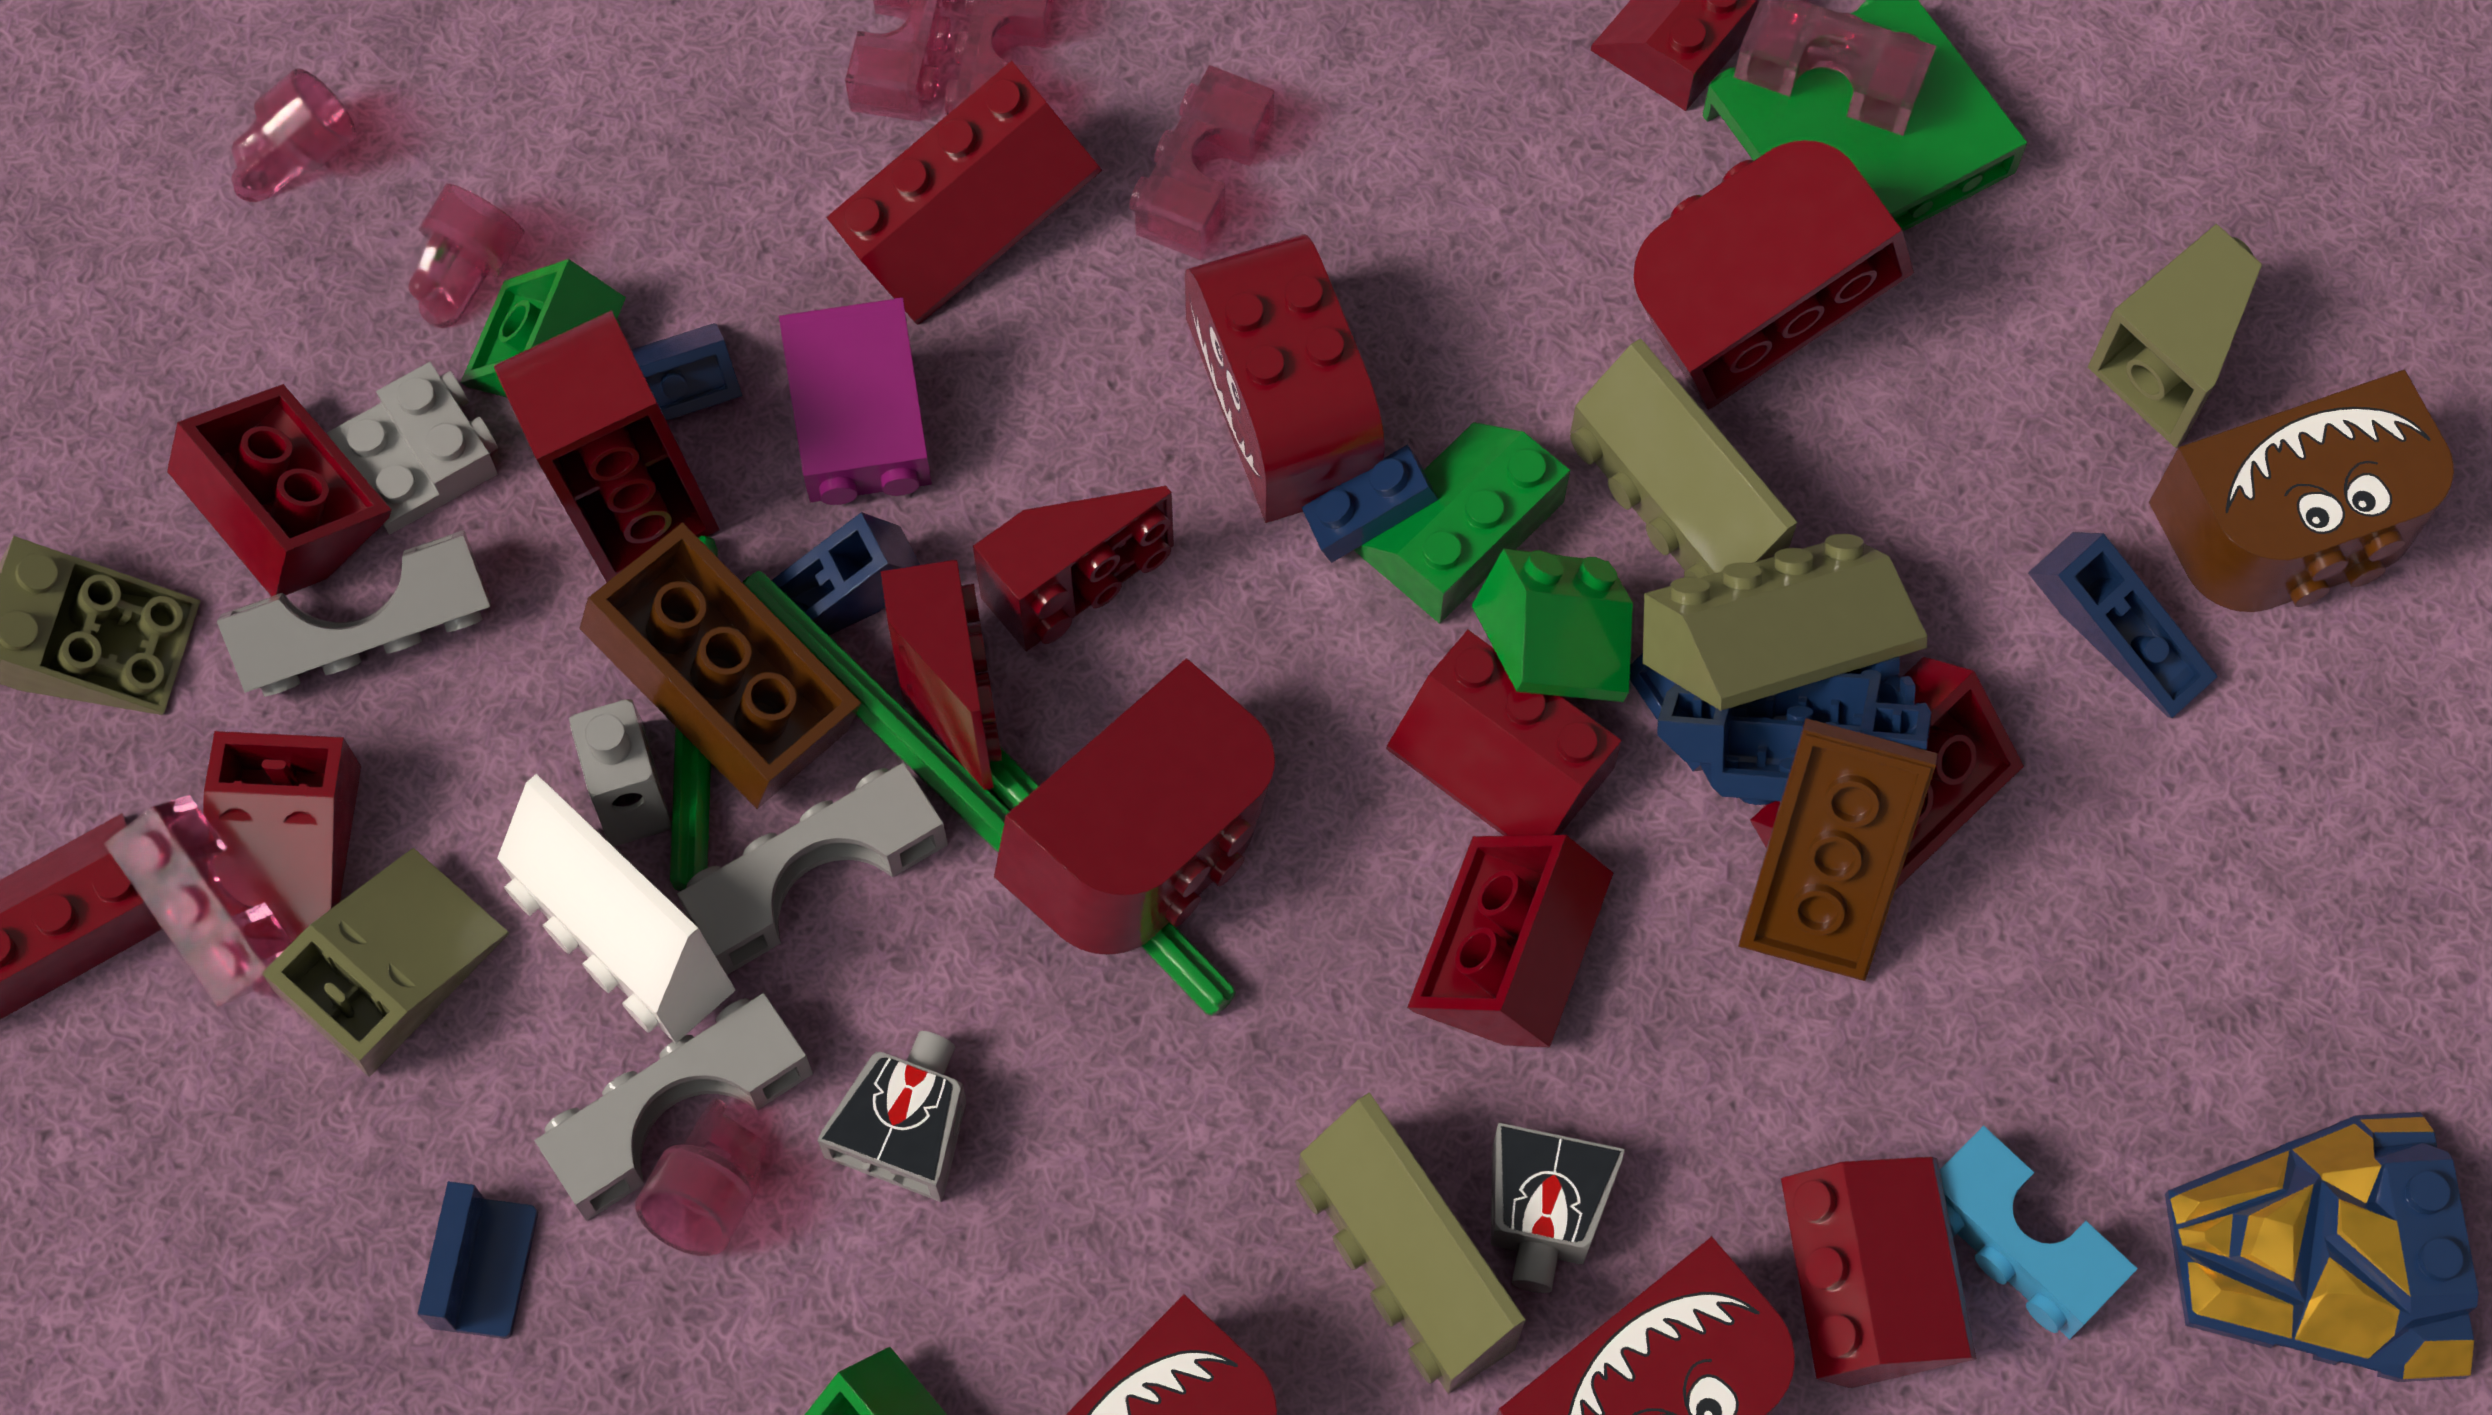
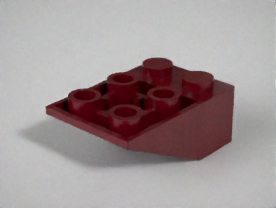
(1070, 557)
(940, 660)
(285, 820)

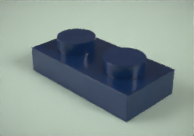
(1369, 504)

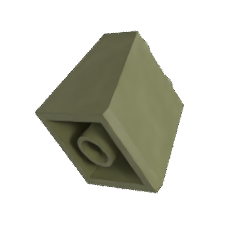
(2176, 332)

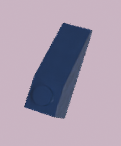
(842, 575)
(2122, 620)

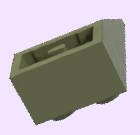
(88, 630)
(384, 959)

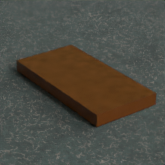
(1837, 849)

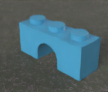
(2061, 1279)

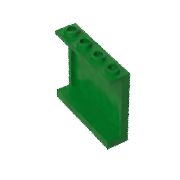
(1949, 150)

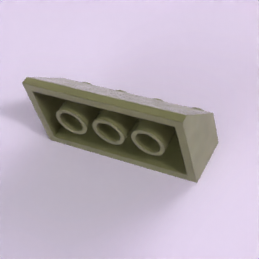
(1676, 468)
(1780, 622)
(1408, 1246)

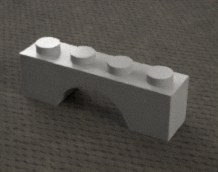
(278, 640)
(879, 824)
(740, 1056)

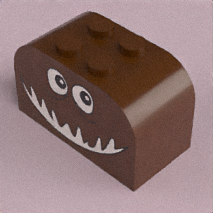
(2305, 496)

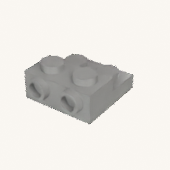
(418, 445)

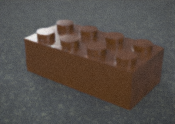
(719, 665)

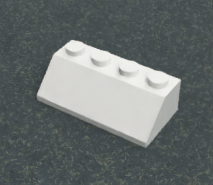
(610, 914)

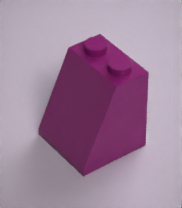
(855, 401)

